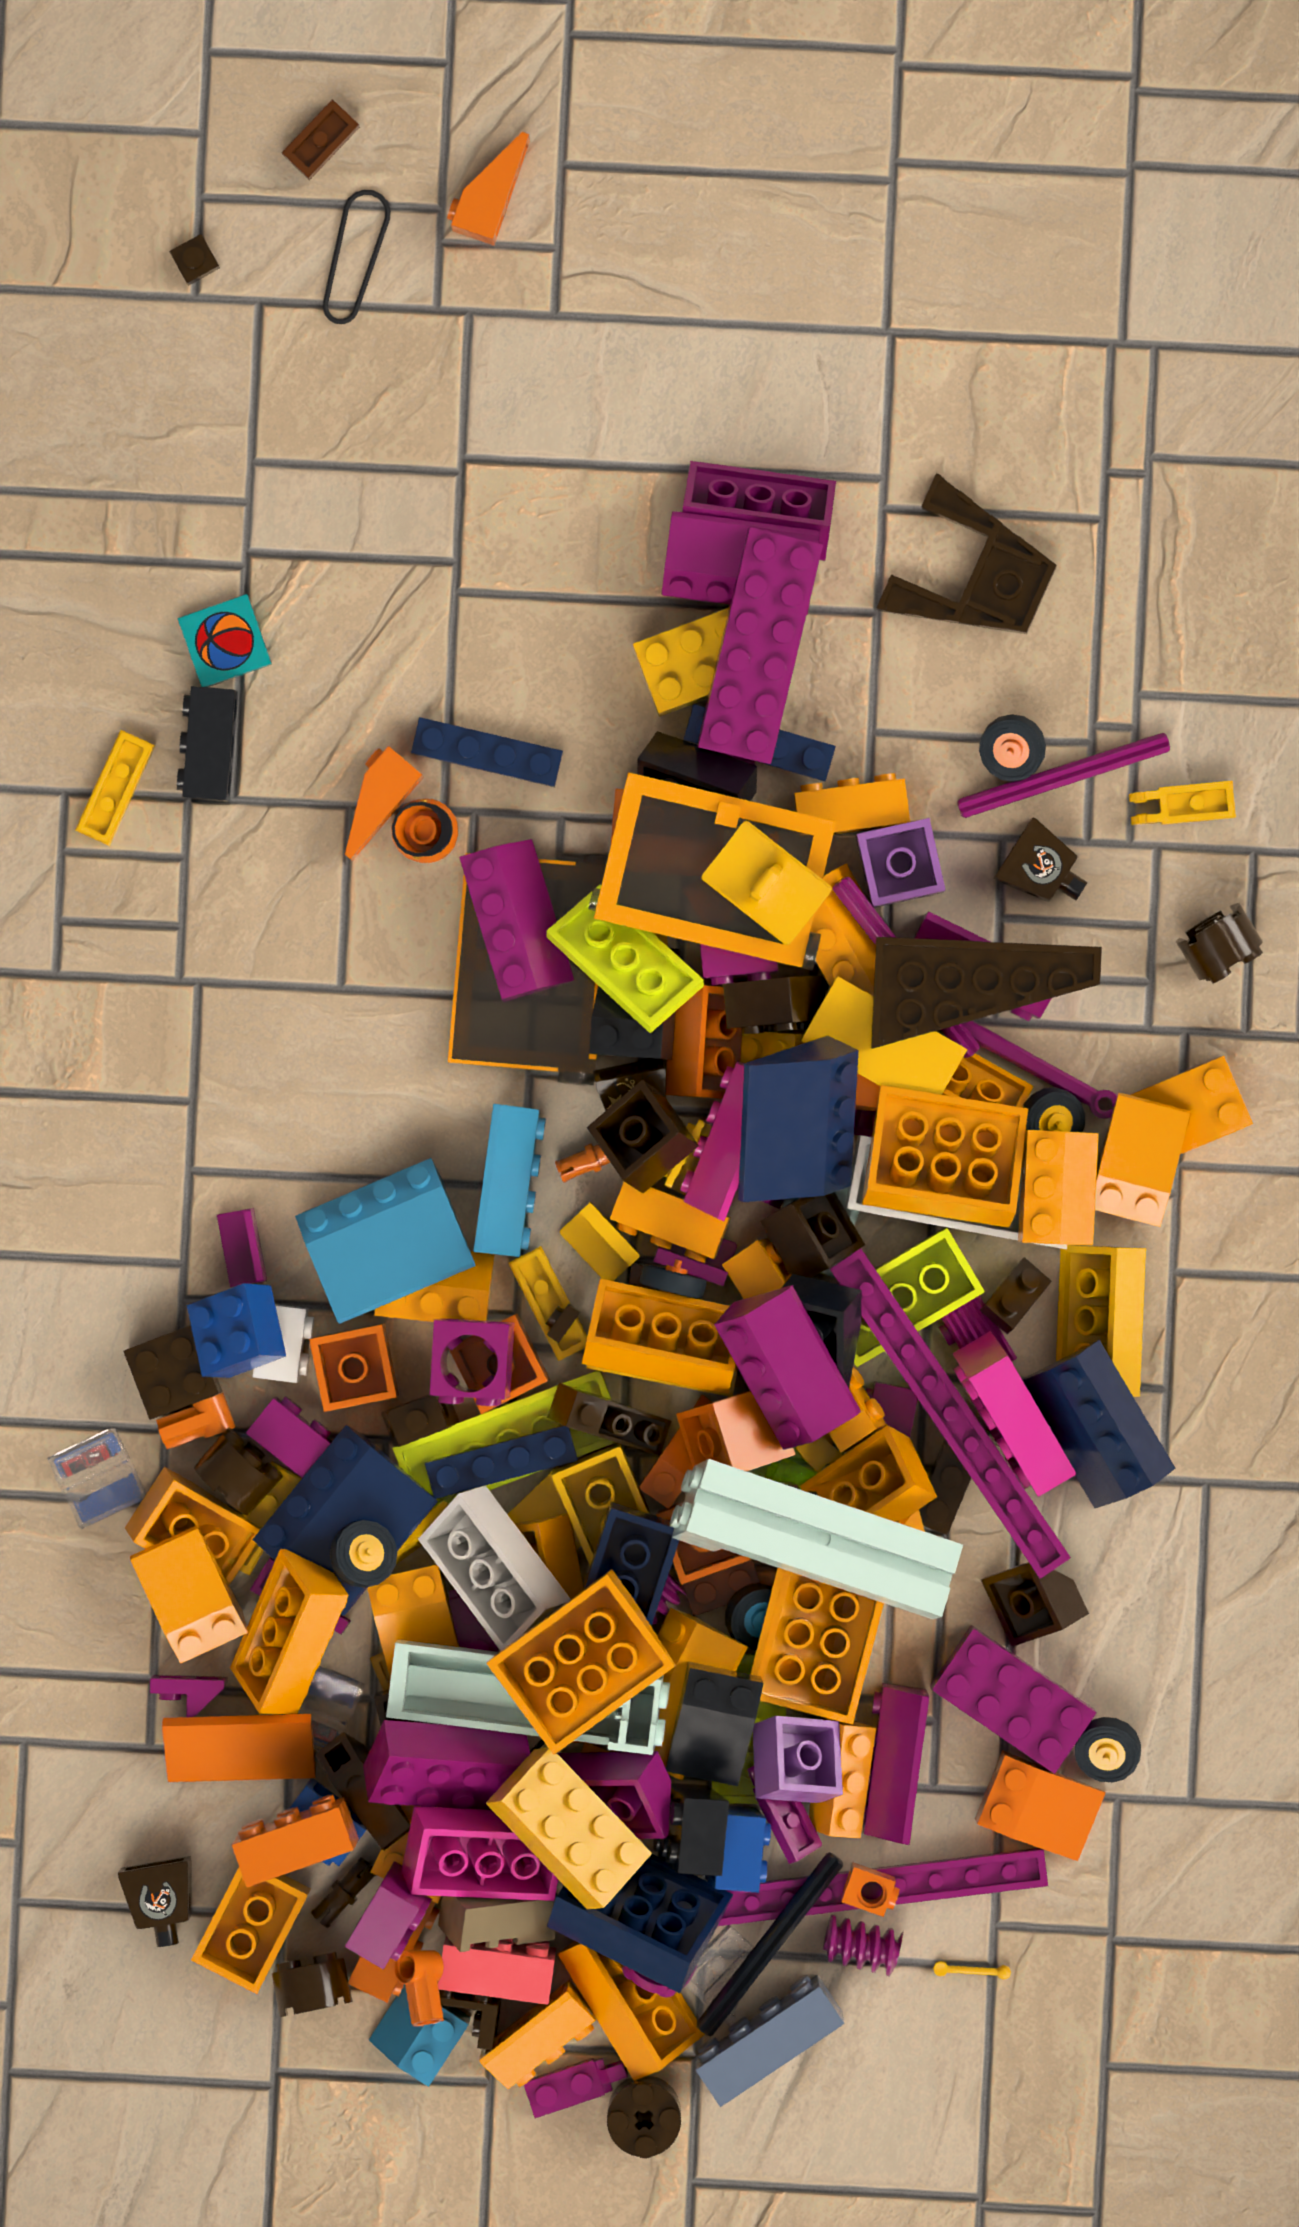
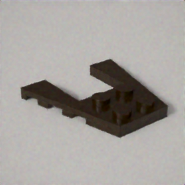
(1003, 585)

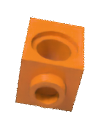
(857, 1878)

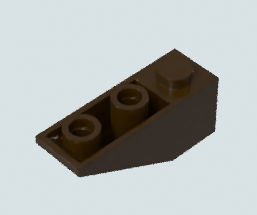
(608, 1419)
(344, 1764)

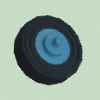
(747, 1613)

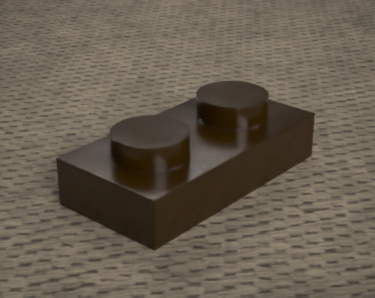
(1015, 1295)

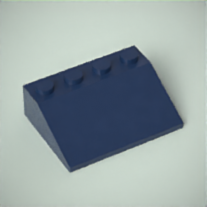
(798, 1122)
(1099, 1425)
(343, 1487)
(651, 1925)

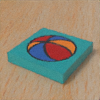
(225, 641)

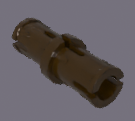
(343, 1893)

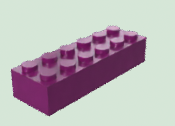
(759, 645)

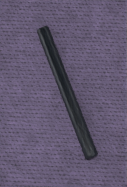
(769, 1944)

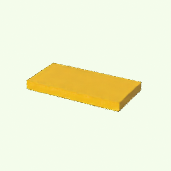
(912, 1064)

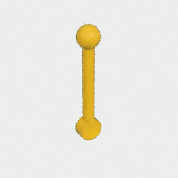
(941, 1969)

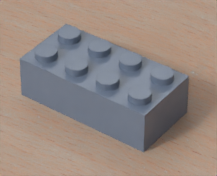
(768, 2039)

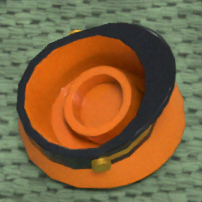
(424, 830)

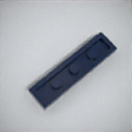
(791, 751)
(487, 752)
(501, 1461)

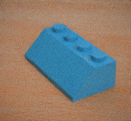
(508, 1179)

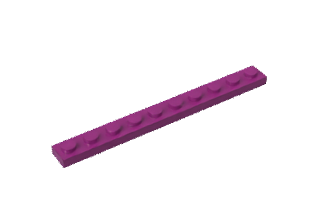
(952, 1415)
(915, 1880)

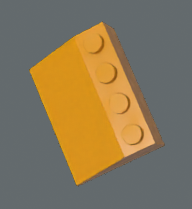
(945, 1156)
(815, 1646)
(581, 1662)

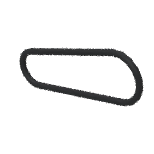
(337, 251)

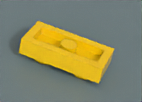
(767, 1043)

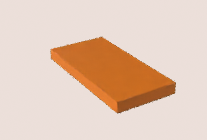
(239, 1748)

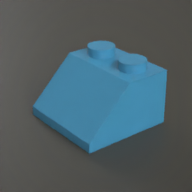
(418, 2048)

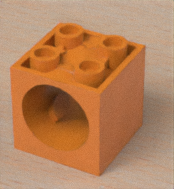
(731, 1433)

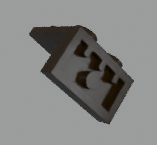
(486, 2016)

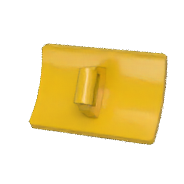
(766, 883)

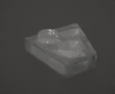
(718, 1965)

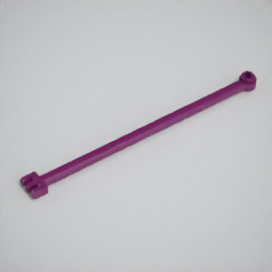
(1041, 1069)

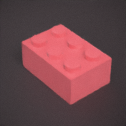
(503, 1972)

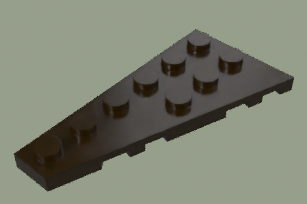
(952, 982)

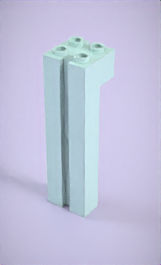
(815, 1538)
(460, 1690)

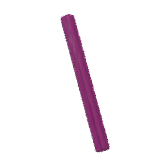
(1063, 775)
(876, 927)

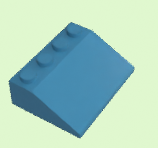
(385, 1240)

